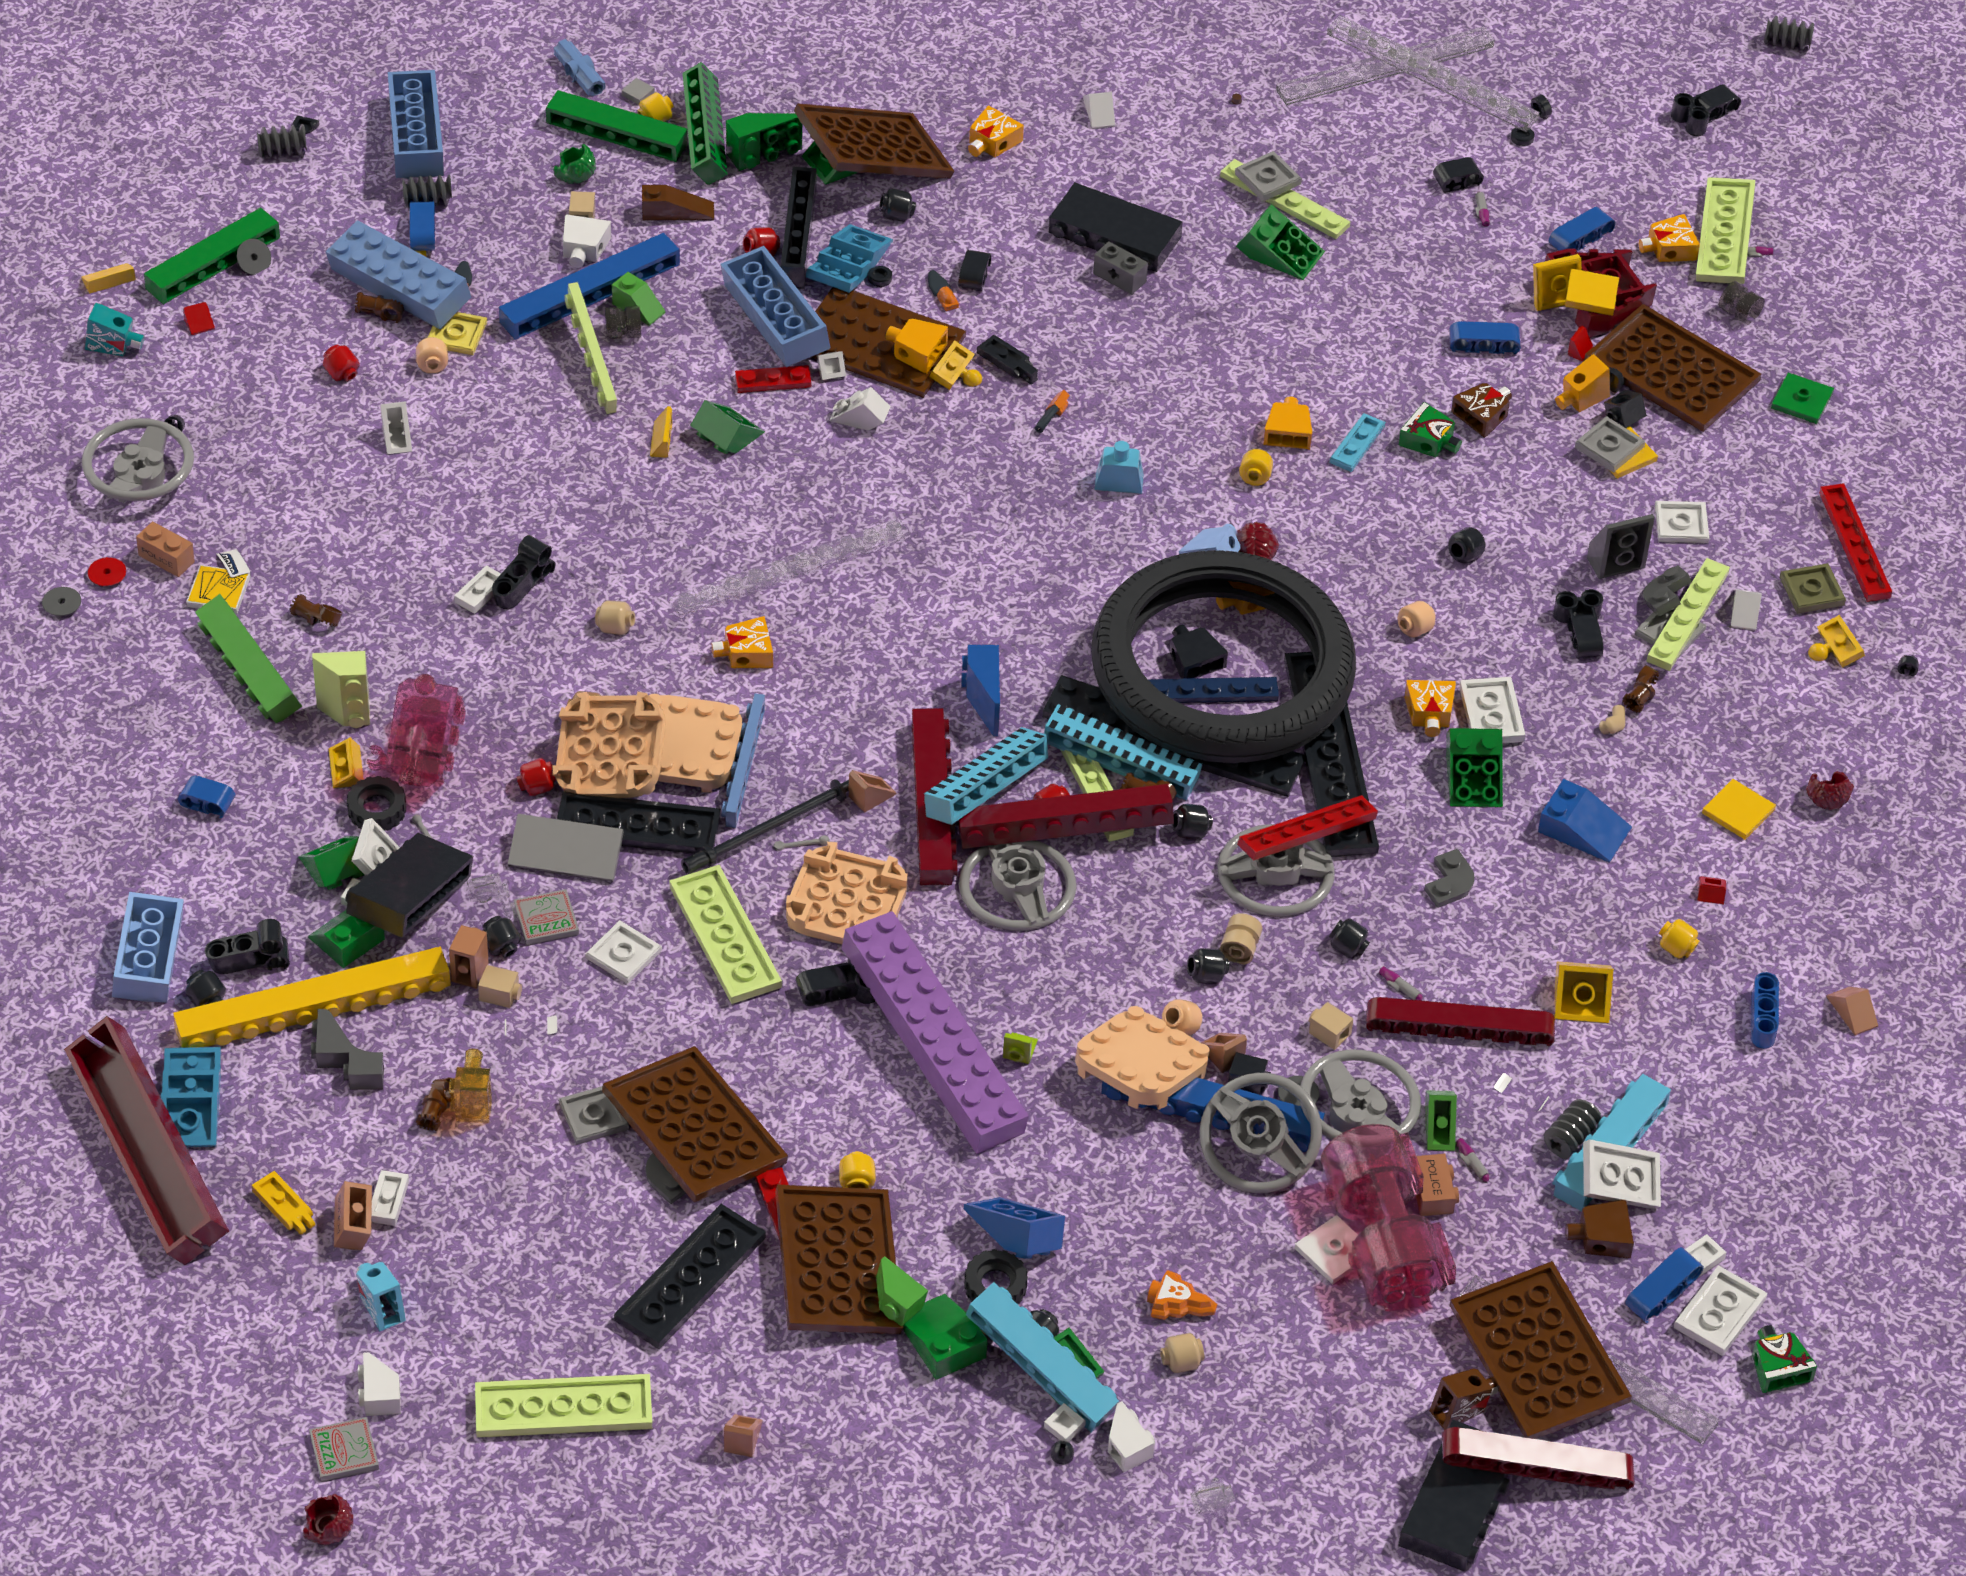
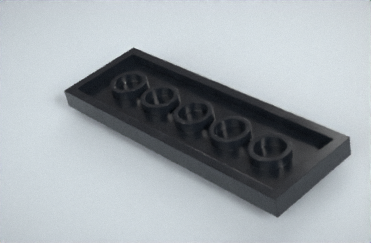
(646, 822)
(689, 1276)

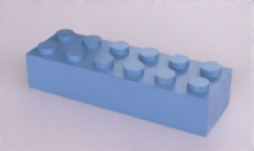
(415, 124)
(399, 274)
(775, 306)

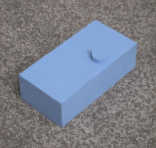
(147, 947)

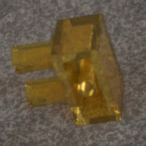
(471, 1090)

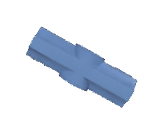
(579, 67)

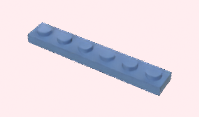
(745, 753)

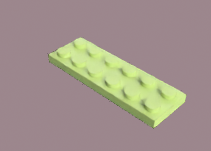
(1725, 230)
(725, 934)
(563, 1405)

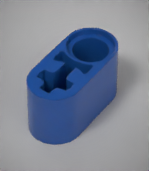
(206, 796)

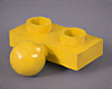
(954, 365)
(1838, 641)

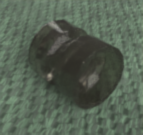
(1741, 302)
(623, 322)

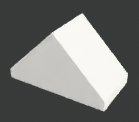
(1100, 109)
(396, 427)
(1745, 609)

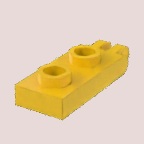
(283, 1202)

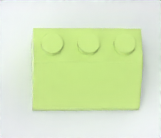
(342, 687)

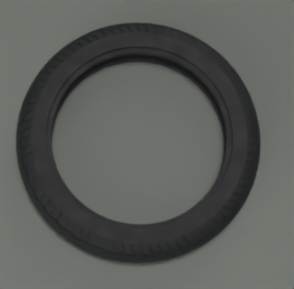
(1213, 735)

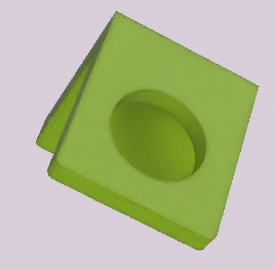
(1018, 1047)

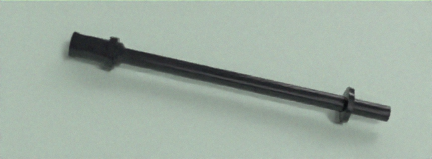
(707, 855)

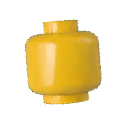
(656, 107)
(1256, 467)
(1679, 938)
(857, 1171)

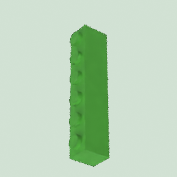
(248, 659)

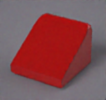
(198, 318)
(1579, 344)
(1711, 890)

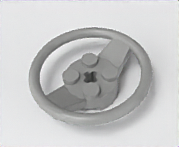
(139, 468)
(1277, 870)
(1019, 878)
(1357, 1101)
(1272, 1143)

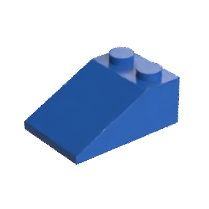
(983, 683)
(1583, 821)
(1019, 1226)

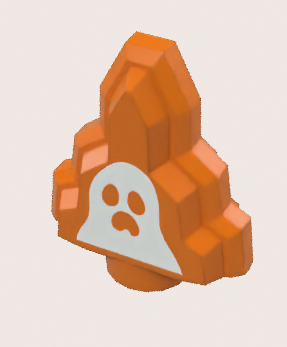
(1178, 1298)

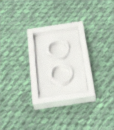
(1493, 705)
(1621, 1174)
(1720, 1310)

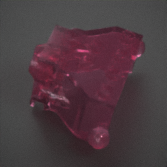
(422, 732)

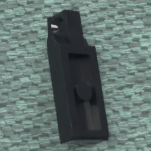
(1008, 359)

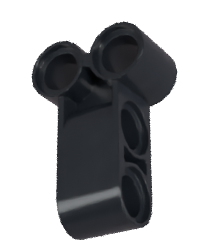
(1704, 107)
(531, 562)
(1582, 620)
(250, 949)
(831, 983)

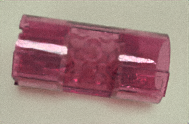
(1398, 1254)

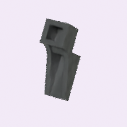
(334, 1050)

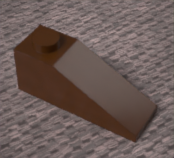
(670, 203)

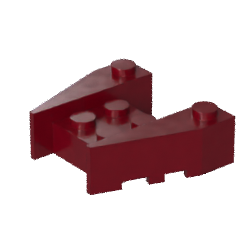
(1630, 290)

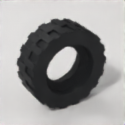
(377, 787)
(996, 1261)

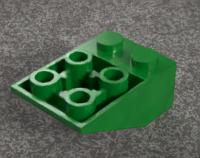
(761, 132)
(1280, 244)
(1475, 767)

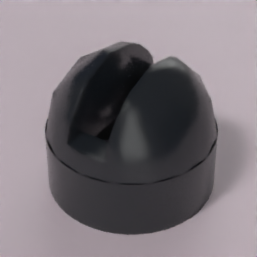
(180, 421)
(1912, 660)
(1069, 1452)

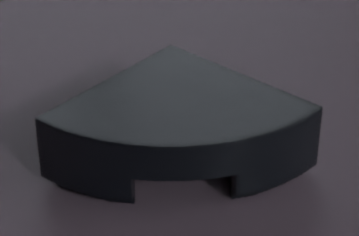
(309, 123)

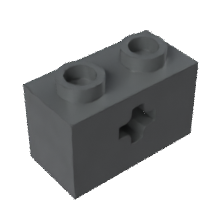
(1120, 268)

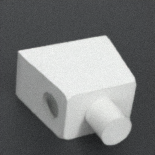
(584, 239)

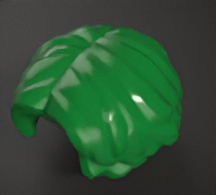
(575, 165)

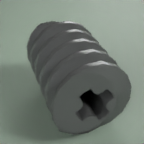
(1787, 33)
(281, 140)
(427, 191)
(1572, 1128)

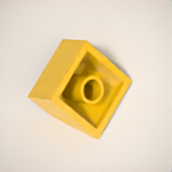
(1583, 991)

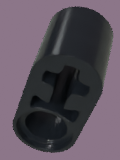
(1457, 174)
(974, 270)

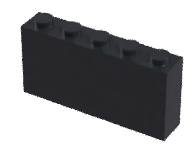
(1098, 218)
(409, 884)
(1453, 1511)

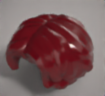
(1257, 540)
(1831, 793)
(328, 1520)

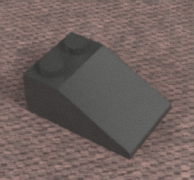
(1621, 547)

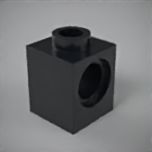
(1625, 408)

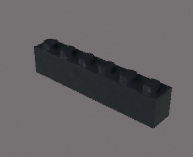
(799, 224)

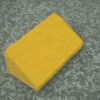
(109, 278)
(662, 434)
(345, 763)

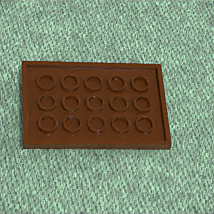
(873, 141)
(859, 329)
(1675, 367)
(694, 1123)
(832, 1257)
(1540, 1351)

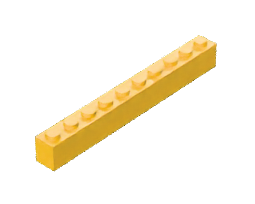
(299, 1001)

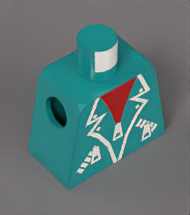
(111, 332)

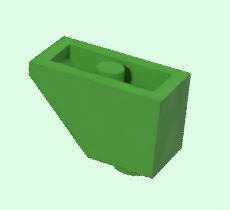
(635, 292)
(1440, 1119)
(898, 1292)

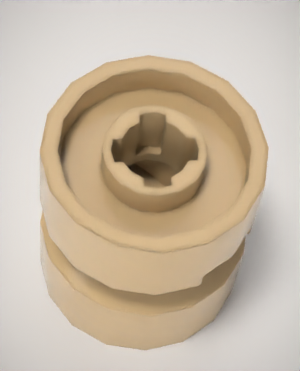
(1241, 938)

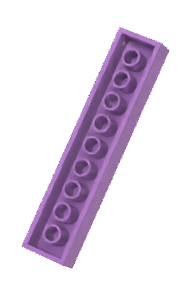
(934, 1032)

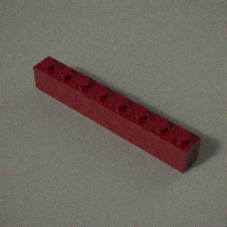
(930, 769)
(1066, 816)

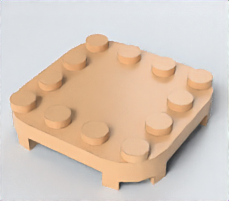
(698, 741)
(610, 745)
(842, 891)
(1141, 1057)

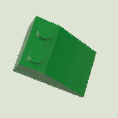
(945, 1337)

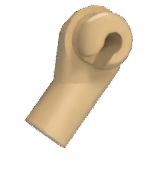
(1615, 722)

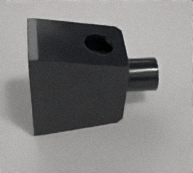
(1196, 652)

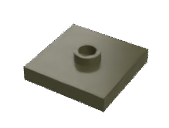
(1812, 588)

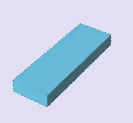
(1357, 442)

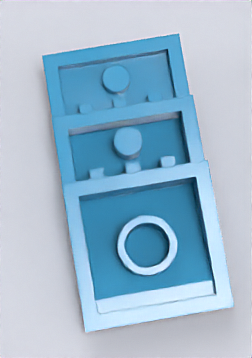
(848, 258)
(193, 1093)

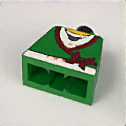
(1429, 432)
(1781, 1360)

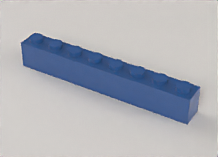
(595, 282)
(1193, 1098)

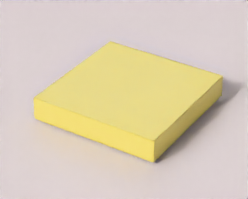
(461, 332)

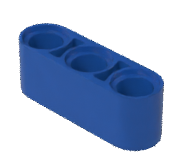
(422, 226)
(1582, 230)
(1484, 336)
(1764, 1010)
(1664, 1284)

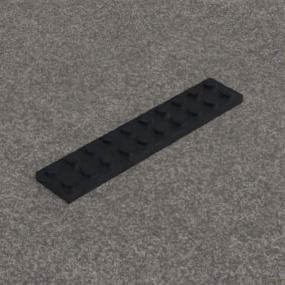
(1333, 766)
(1272, 775)

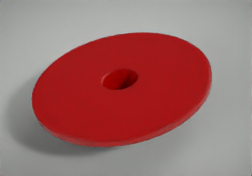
(107, 571)

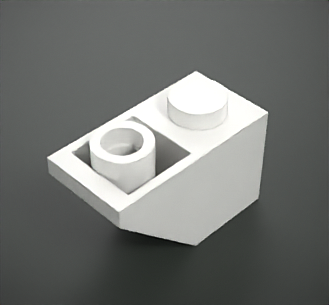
(861, 410)
(380, 1389)
(1128, 1440)

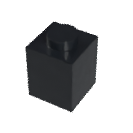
(1247, 1064)

